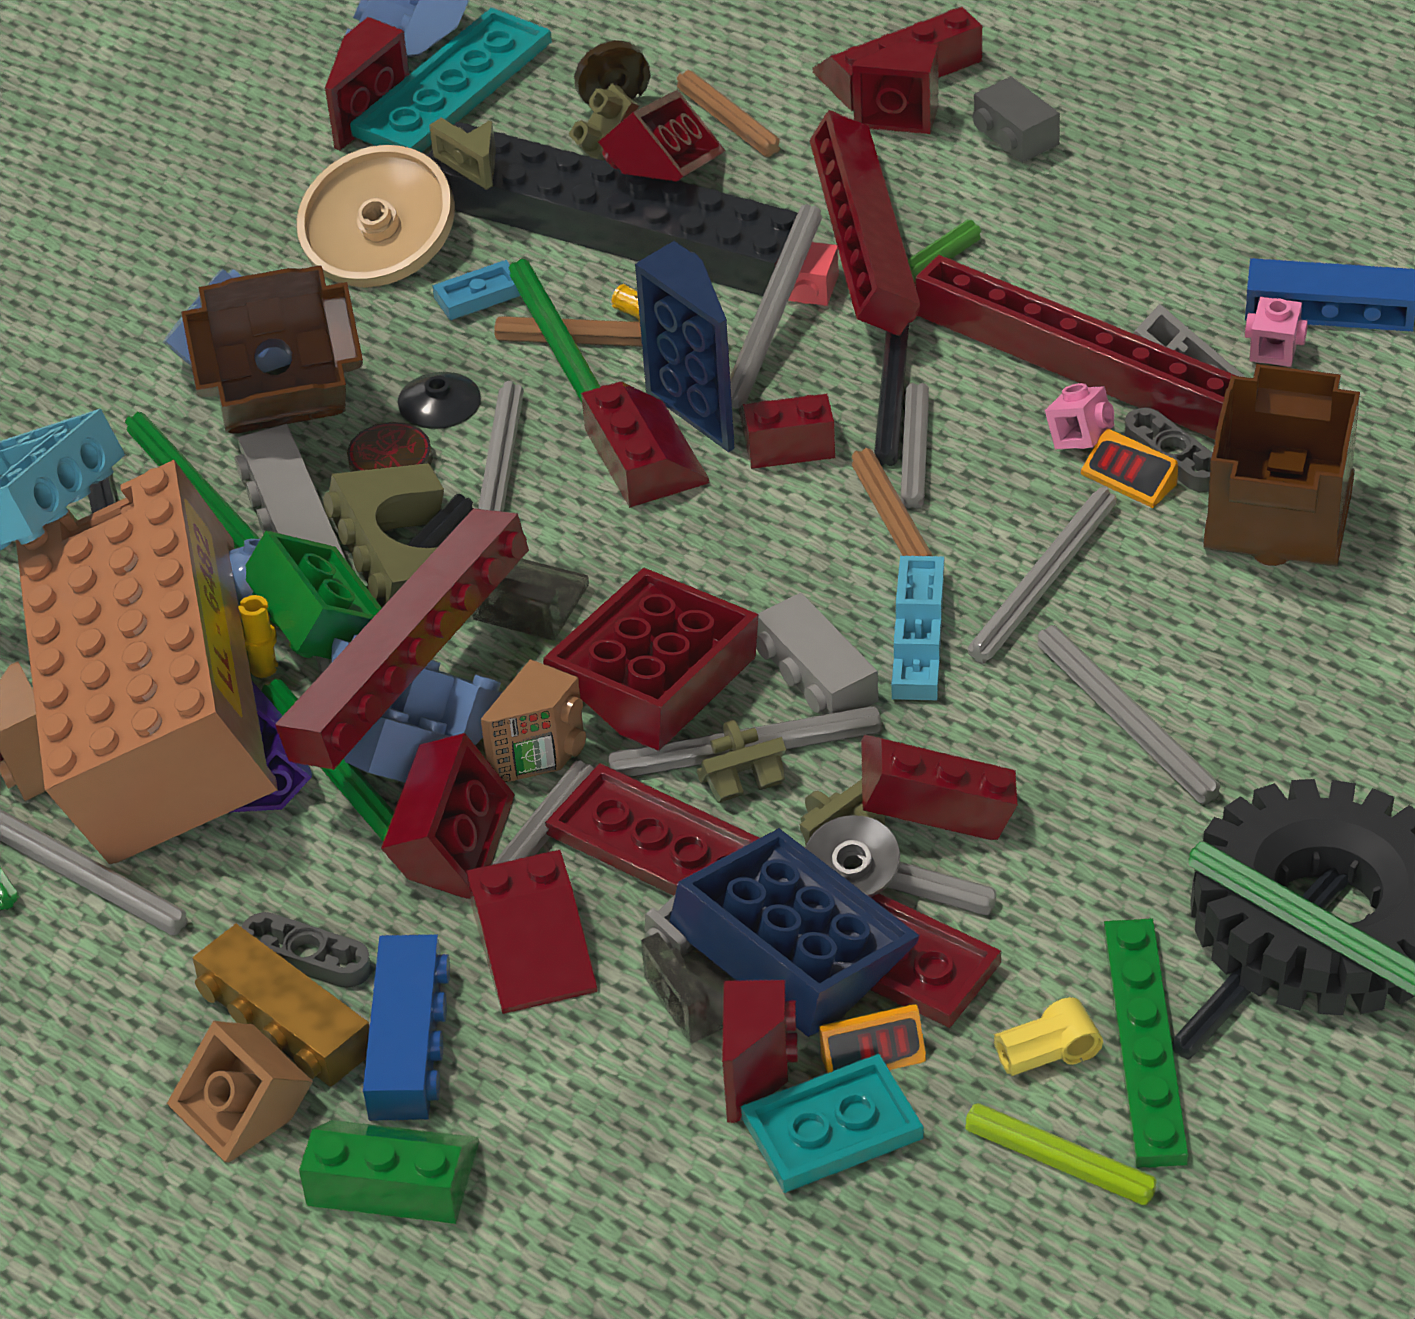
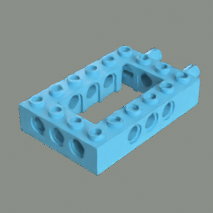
(50, 470)

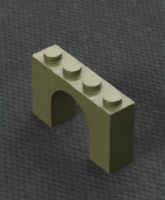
(381, 500)

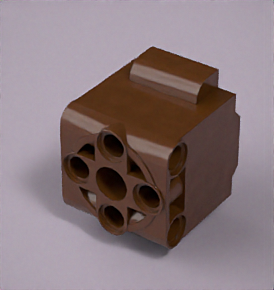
(278, 310)
(1283, 467)

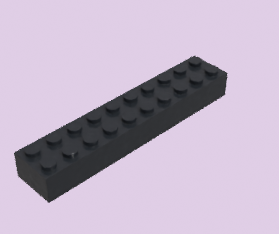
(623, 213)

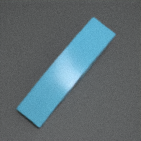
(918, 628)

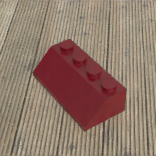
(954, 32)
(661, 141)

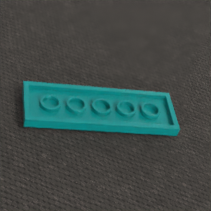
(452, 80)

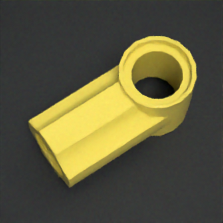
(1061, 1033)

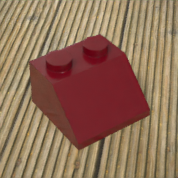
(897, 88)
(788, 430)
(756, 1041)

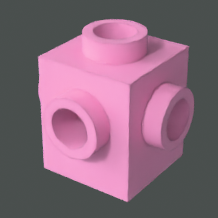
(1275, 331)
(1079, 416)

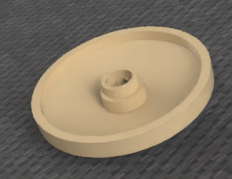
(376, 215)

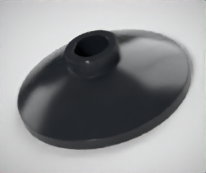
(439, 400)

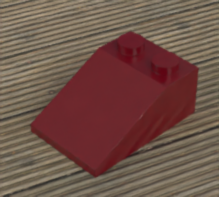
(365, 69)
(531, 931)

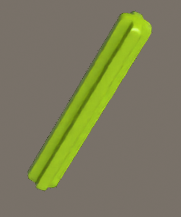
(1061, 1154)

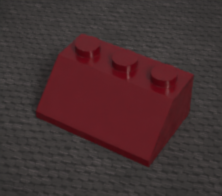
(640, 443)
(936, 788)
(448, 815)

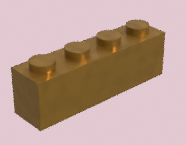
(283, 1004)

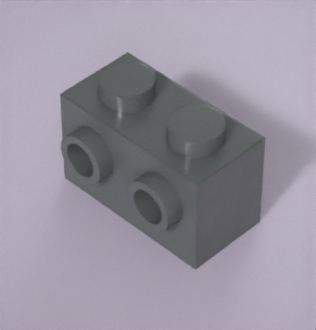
(1016, 119)

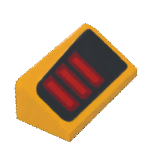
(1131, 468)
(891, 1033)

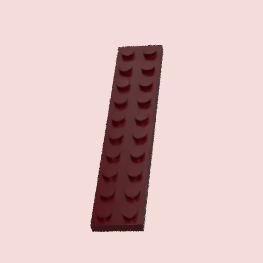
(670, 840)

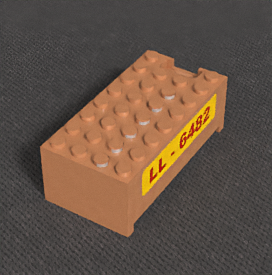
(141, 667)

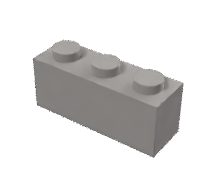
(816, 657)

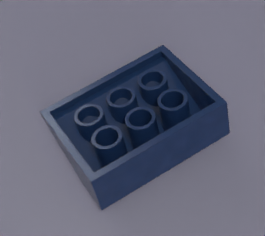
(685, 341)
(791, 919)

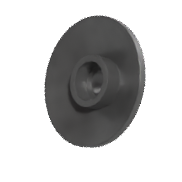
(860, 842)

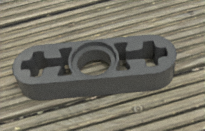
(1168, 435)
(320, 964)

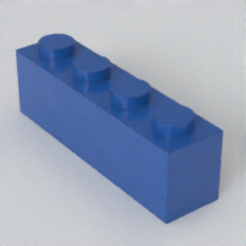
(1337, 292)
(404, 1028)

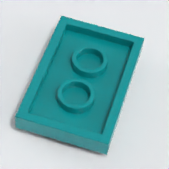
(832, 1123)

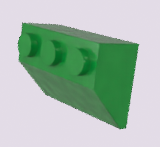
(309, 592)
(387, 1170)

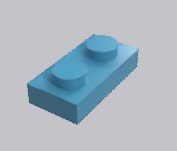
(475, 290)

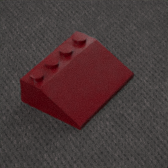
(656, 655)

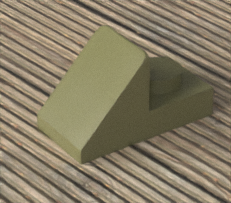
(465, 152)

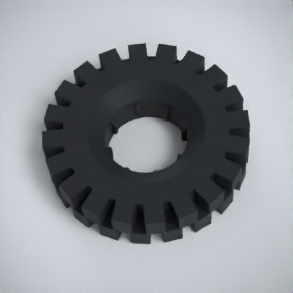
(1299, 841)

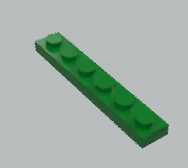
(1145, 1044)

